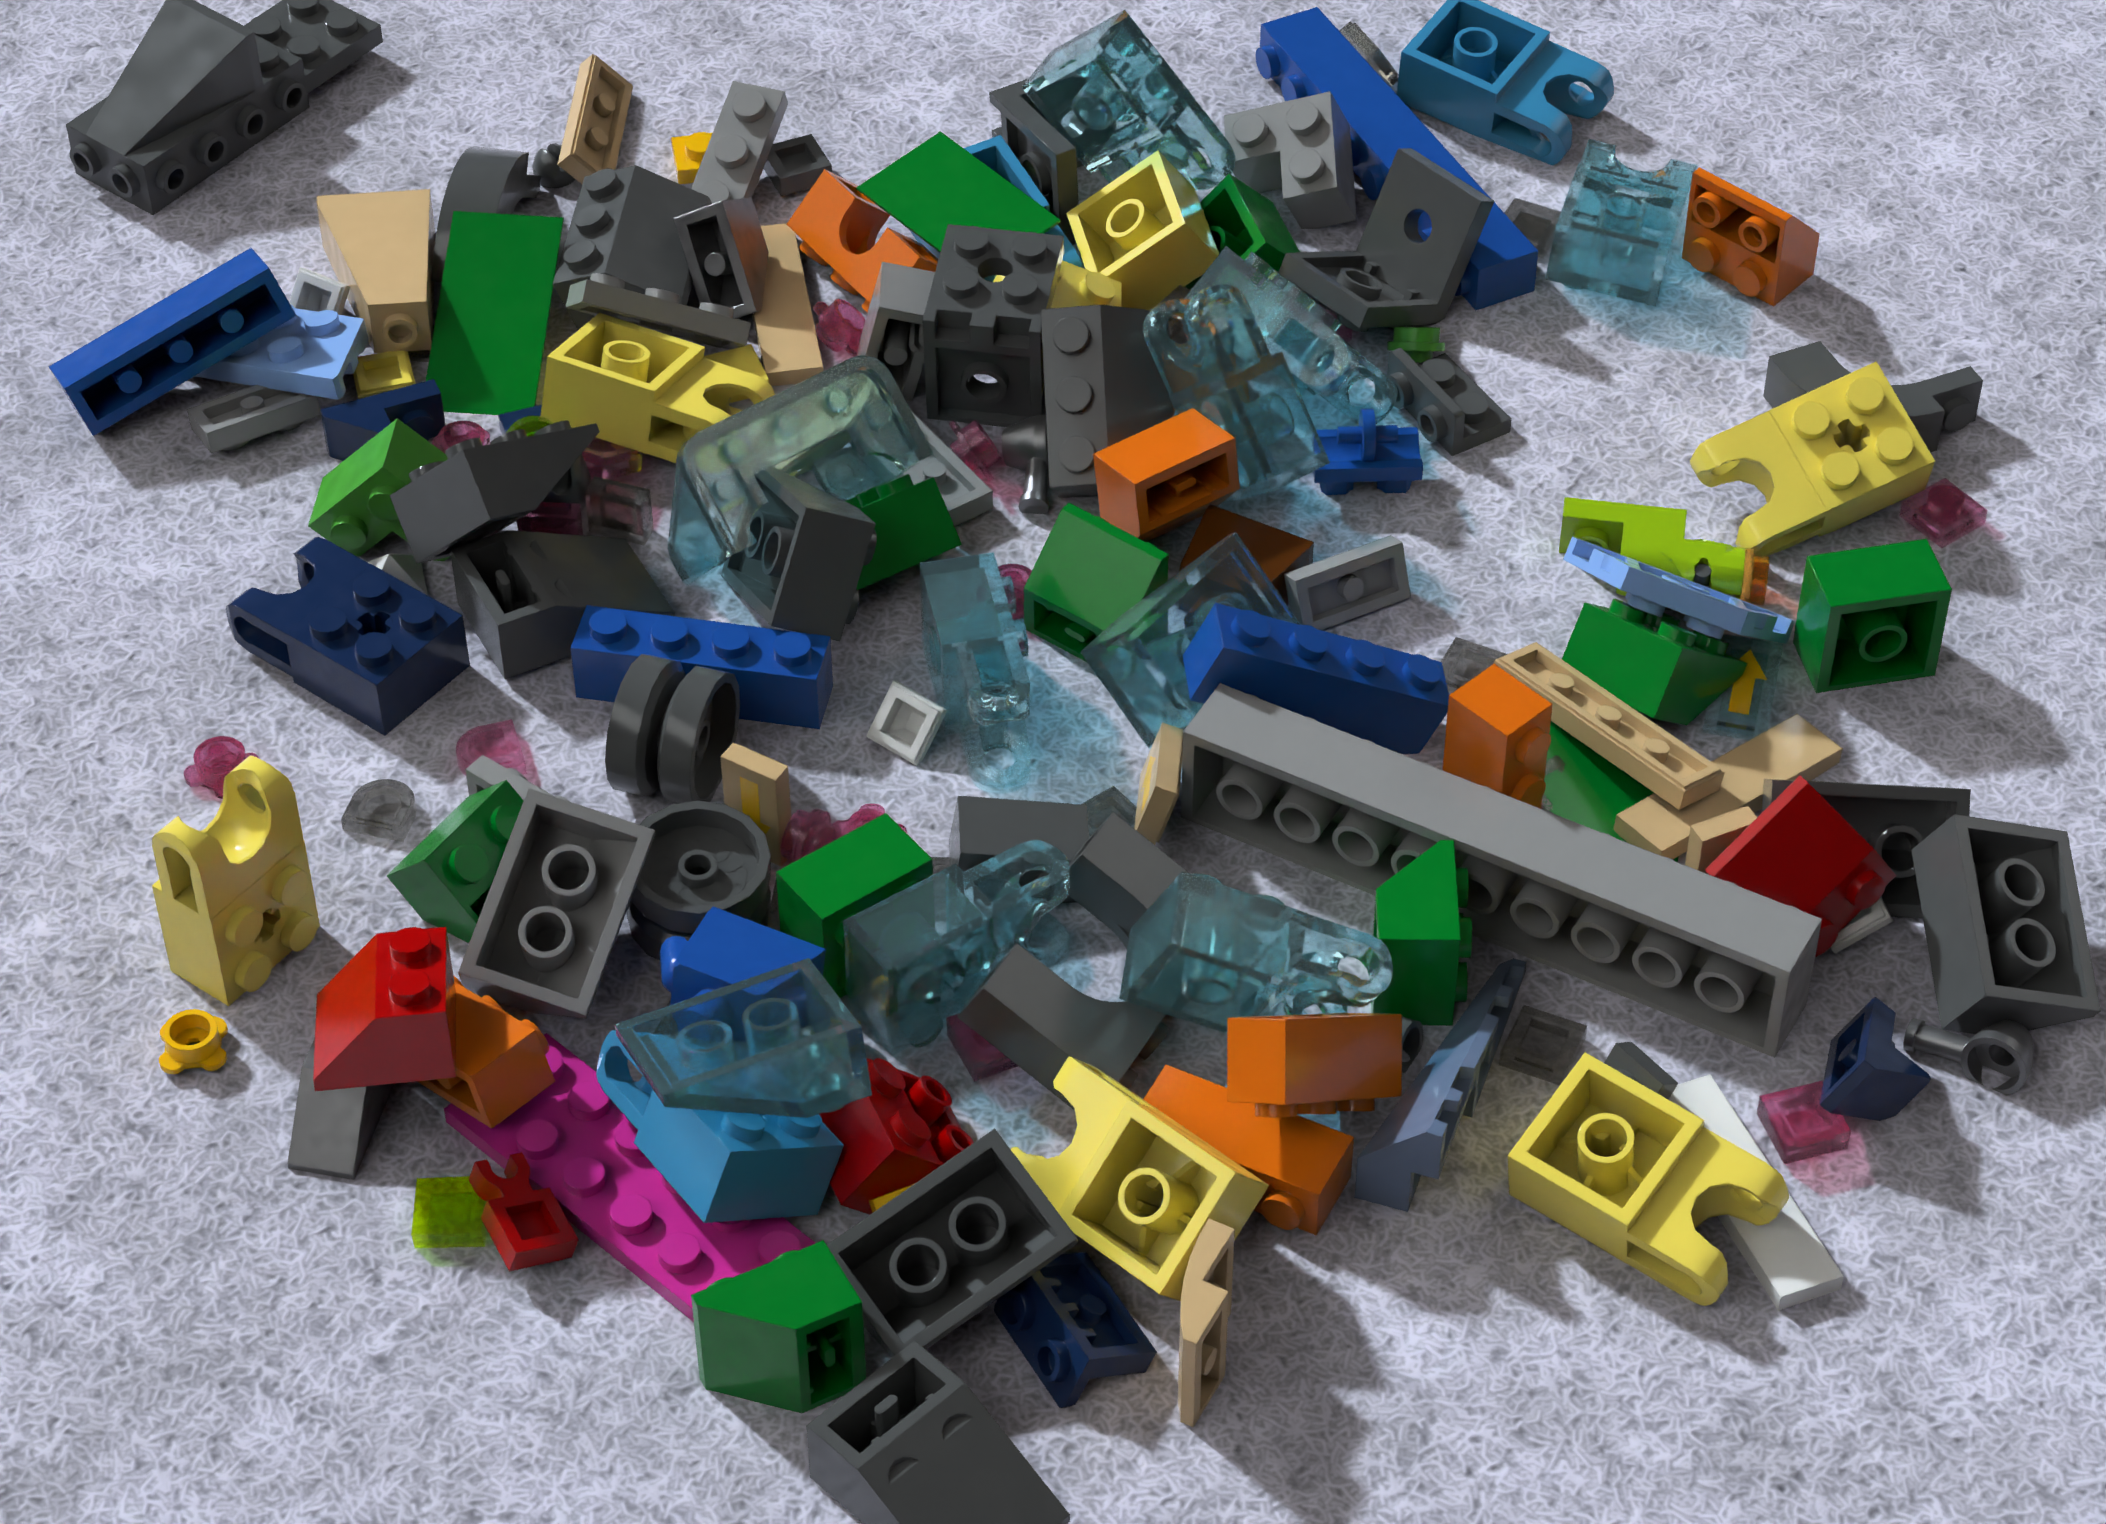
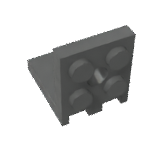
(1040, 150)
(1394, 272)
(989, 325)

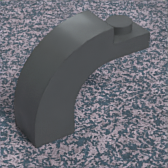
(485, 183)
(1932, 404)

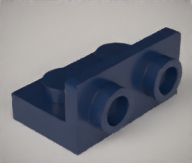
(1073, 1327)

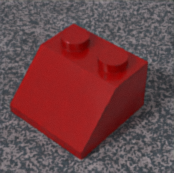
(1807, 860)
(388, 1014)

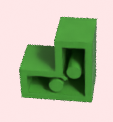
(355, 498)

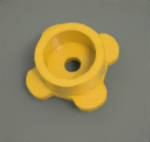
(192, 1027)

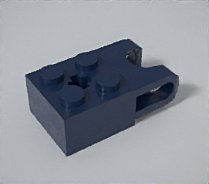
(354, 636)

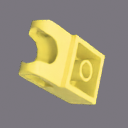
(641, 386)
(1820, 460)
(239, 888)
(1122, 1168)
(1640, 1178)

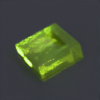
(447, 1214)

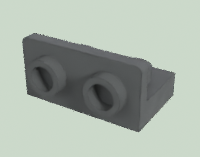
(1446, 402)

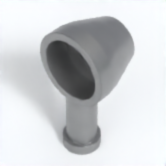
(1026, 449)
(2001, 1047)

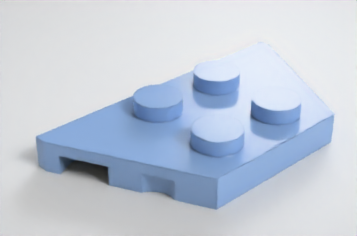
(299, 356)
(1656, 589)

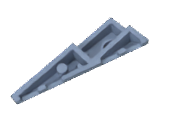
(1425, 1119)

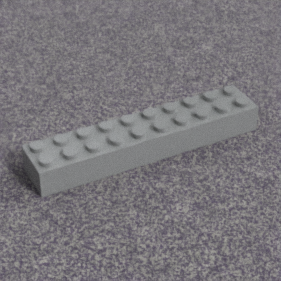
(1533, 876)

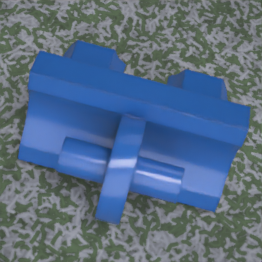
(1369, 455)

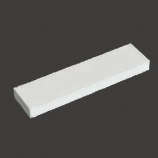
(1783, 1252)

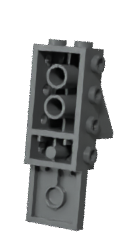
(209, 93)

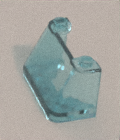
(839, 424)

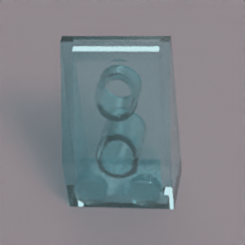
(1144, 647)
(754, 1047)

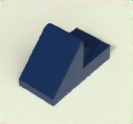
(358, 421)
(1866, 1071)

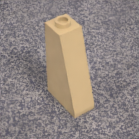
(385, 255)

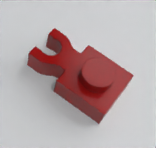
(522, 1221)

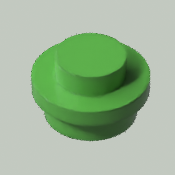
(1417, 342)

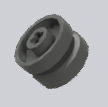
(671, 729)
(698, 861)

